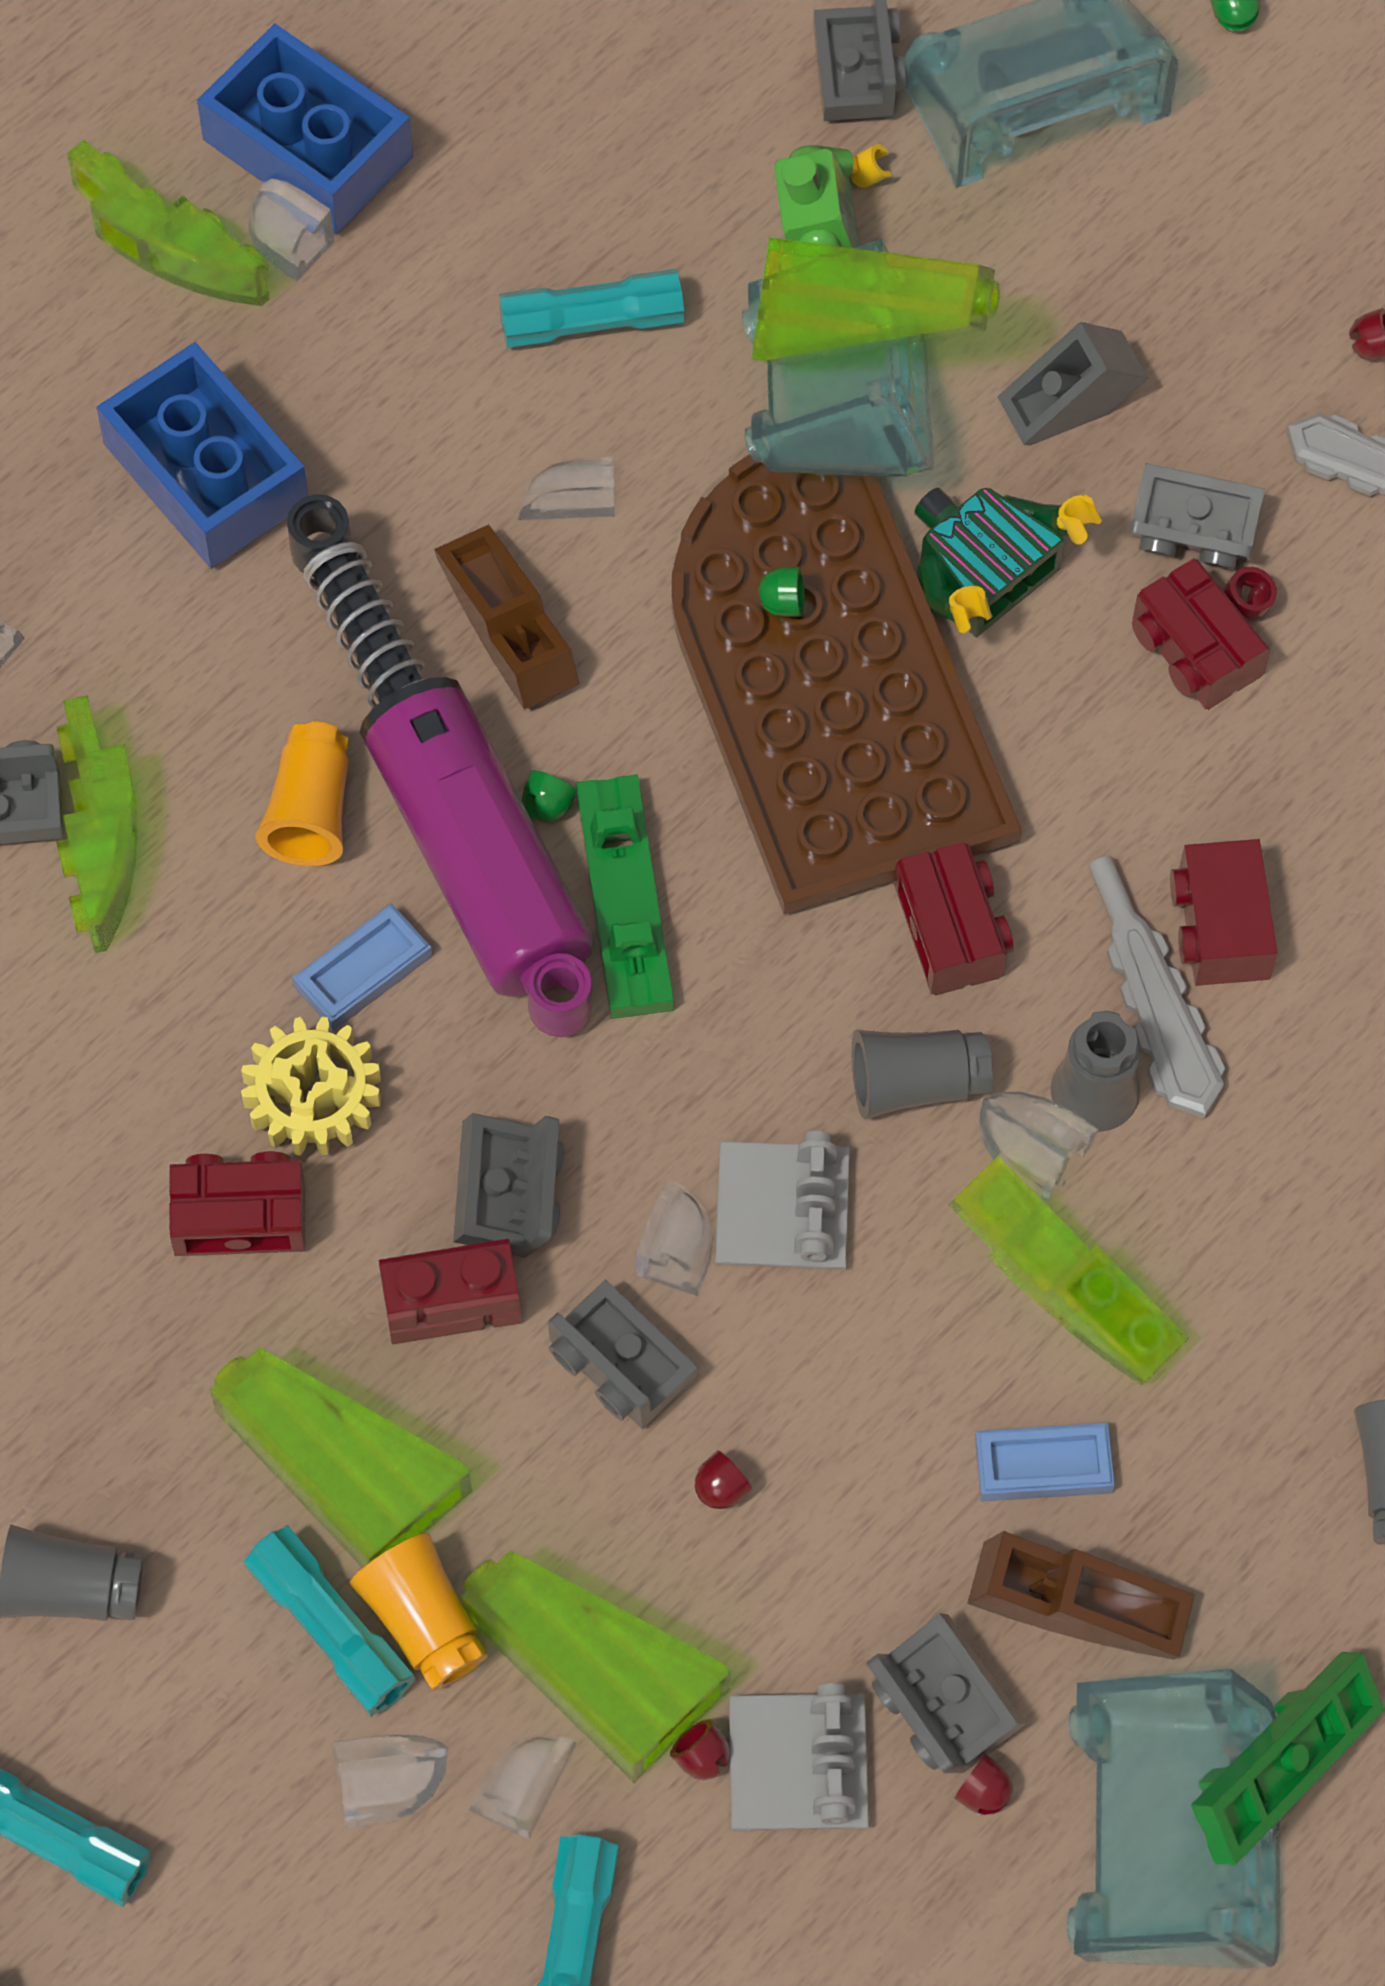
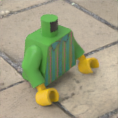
(818, 195)

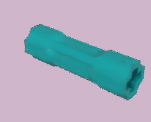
(546, 314)
(358, 1656)
(88, 1852)
(580, 1895)

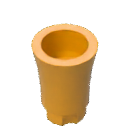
(307, 797)
(421, 1610)

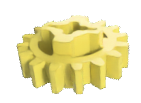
(333, 1102)

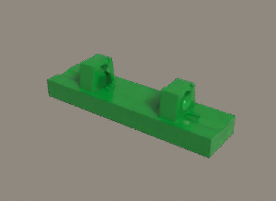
(624, 897)
(1286, 1758)

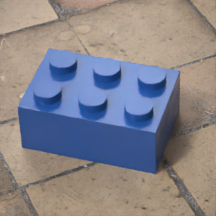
(305, 123)
(202, 454)

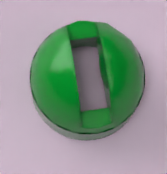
(1236, 14)
(783, 592)
(546, 796)

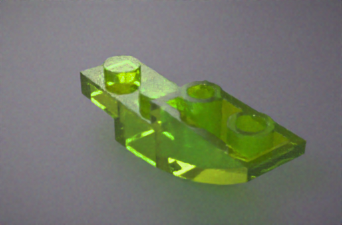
(170, 242)
(102, 830)
(1066, 1277)

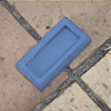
(362, 966)
(1044, 1462)

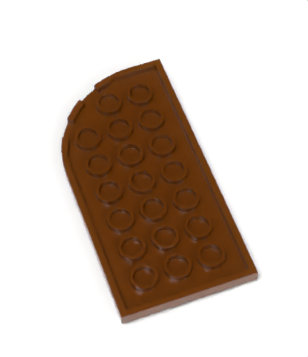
(836, 719)

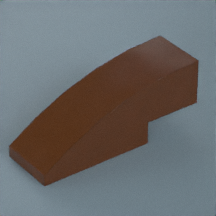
(508, 616)
(1080, 1597)

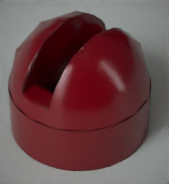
(1370, 335)
(1261, 594)
(720, 1482)
(701, 1750)
(986, 1788)

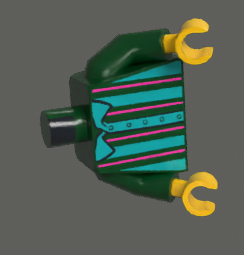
(992, 551)

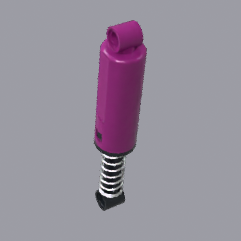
(451, 788)

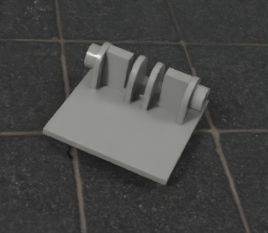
(783, 1204)
(798, 1761)

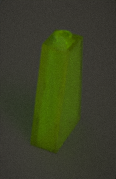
(855, 300)
(339, 1459)
(598, 1664)

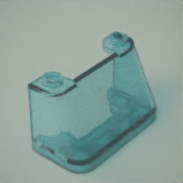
(1034, 70)
(844, 411)
(1154, 1874)

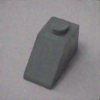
(1073, 383)

